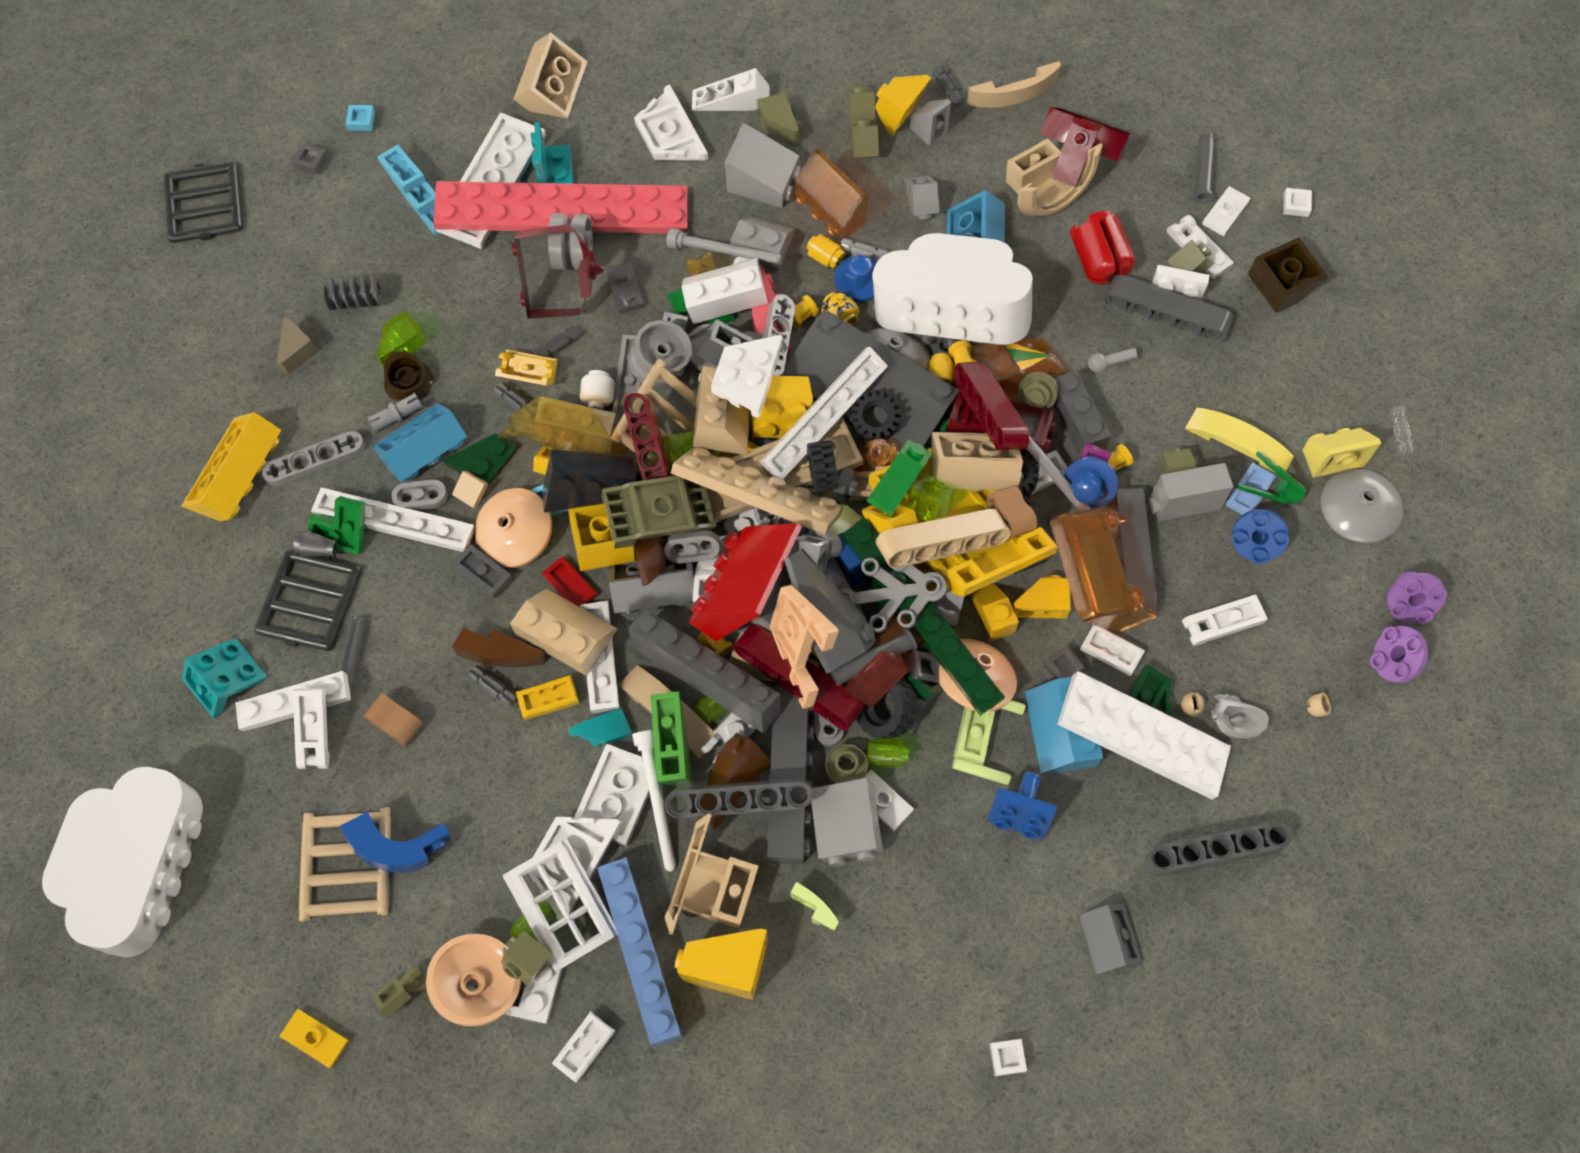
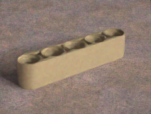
(943, 538)

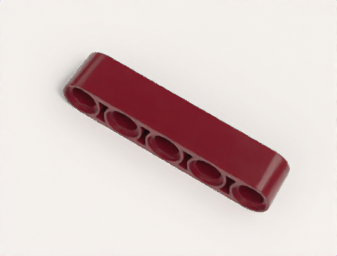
(991, 406)
(653, 443)
(832, 701)

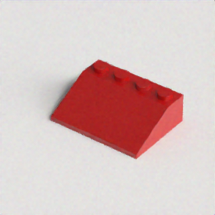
(743, 578)

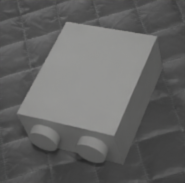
(1190, 492)
(846, 822)

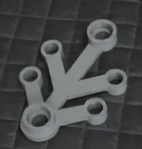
(897, 593)

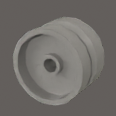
(565, 247)
(660, 341)

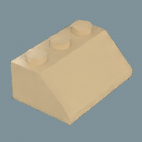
(550, 78)
(717, 421)
(973, 462)
(562, 630)

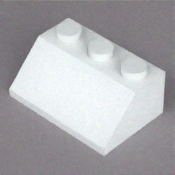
(724, 291)

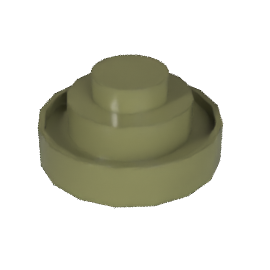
(1038, 390)
(846, 764)

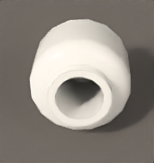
(597, 389)

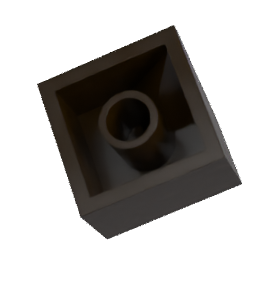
(1286, 274)

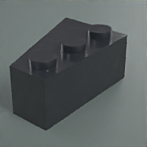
(579, 477)

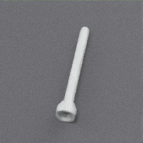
(645, 743)

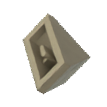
(294, 347)

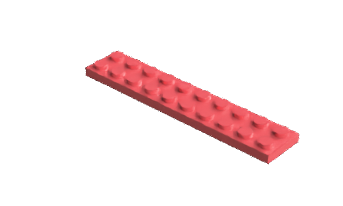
(530, 206)

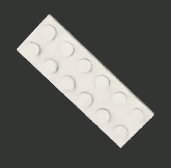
(500, 158)
(1144, 735)

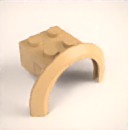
(1032, 179)
(710, 884)

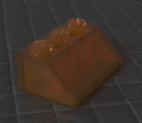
(831, 196)

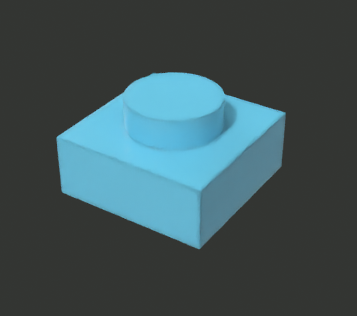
(360, 117)

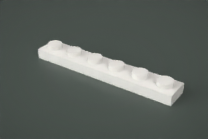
(824, 413)
(402, 521)

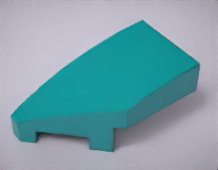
(603, 728)

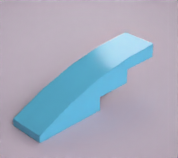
(410, 183)

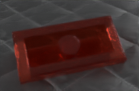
(877, 677)

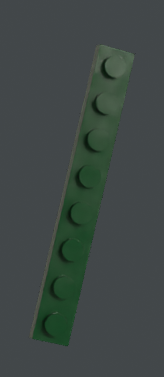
(931, 628)

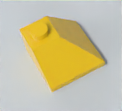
(899, 100)

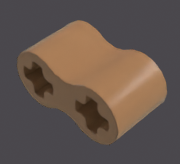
(1013, 510)
(393, 719)

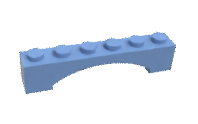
(639, 953)

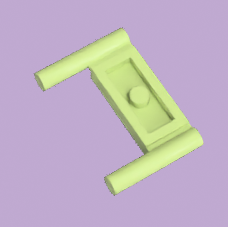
(974, 740)

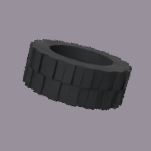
(902, 718)

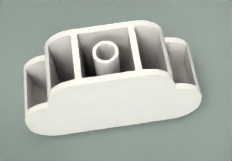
(954, 290)
(123, 860)

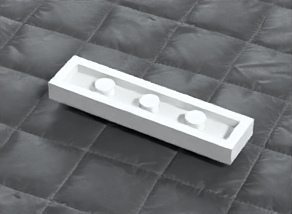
(602, 675)
(279, 704)

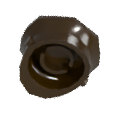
(400, 373)

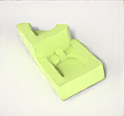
(822, 913)

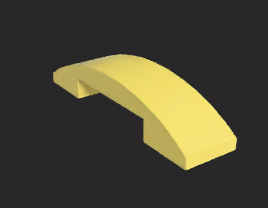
(1239, 436)

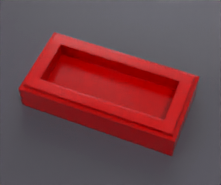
(569, 582)

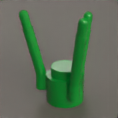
(1288, 488)

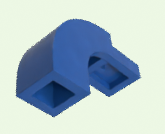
(389, 854)

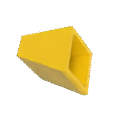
(724, 962)

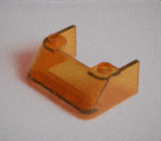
(1096, 570)

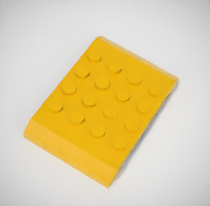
(982, 567)

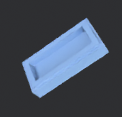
(1256, 478)

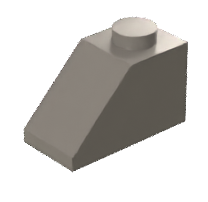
(931, 120)
(922, 196)

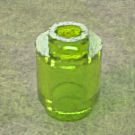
(887, 752)

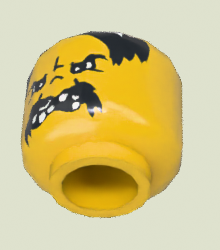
(842, 306)

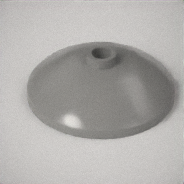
(904, 344)
(1353, 515)

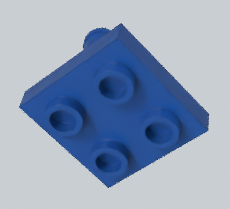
(1021, 809)

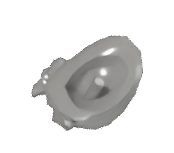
(1238, 718)

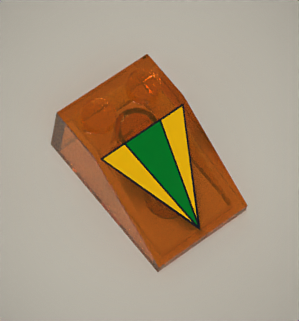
(1016, 360)

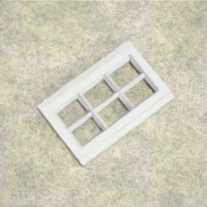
(586, 892)

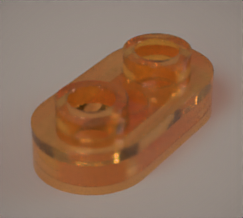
(870, 454)

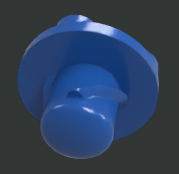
(856, 278)
(1092, 481)
(1260, 535)

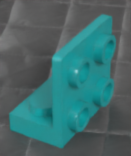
(551, 162)
(221, 673)

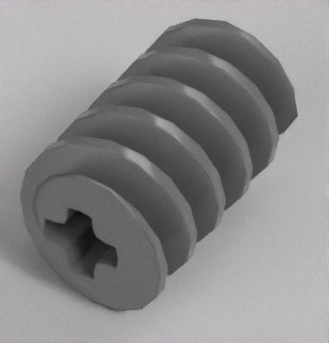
(352, 292)

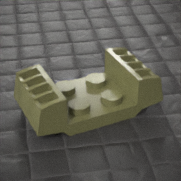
(656, 509)

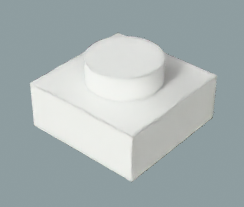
(1297, 202)
(1008, 1057)

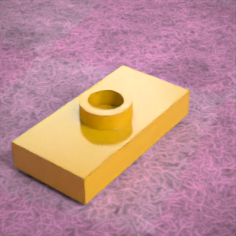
(547, 697)
(314, 1038)

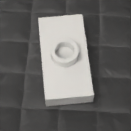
(1226, 211)
(1112, 650)
(890, 806)
(583, 1047)

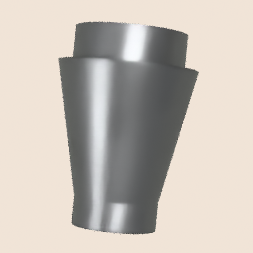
(312, 544)

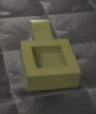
(397, 992)

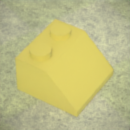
(1339, 451)

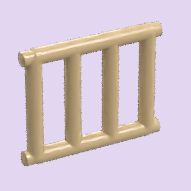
(658, 370)
(308, 880)

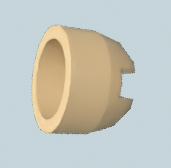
(1187, 704)
(1319, 705)

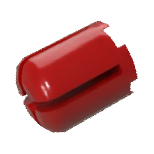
(1102, 247)

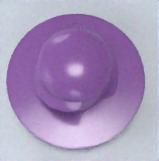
(1416, 597)
(1399, 654)

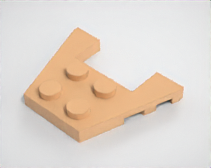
(794, 629)

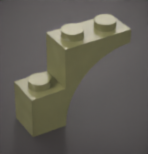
(862, 121)

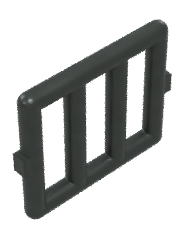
(173, 196)
(335, 620)

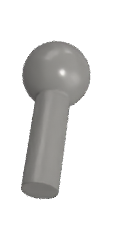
(1100, 362)

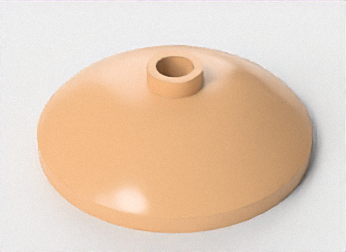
(524, 534)
(995, 666)
(465, 961)

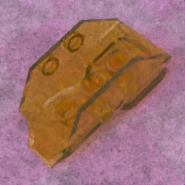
(562, 427)

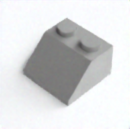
(763, 236)

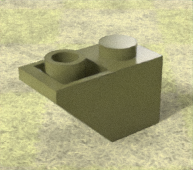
(778, 118)

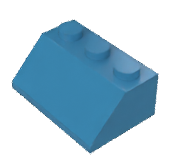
(978, 217)
(420, 442)
(1057, 746)

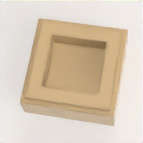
(470, 489)

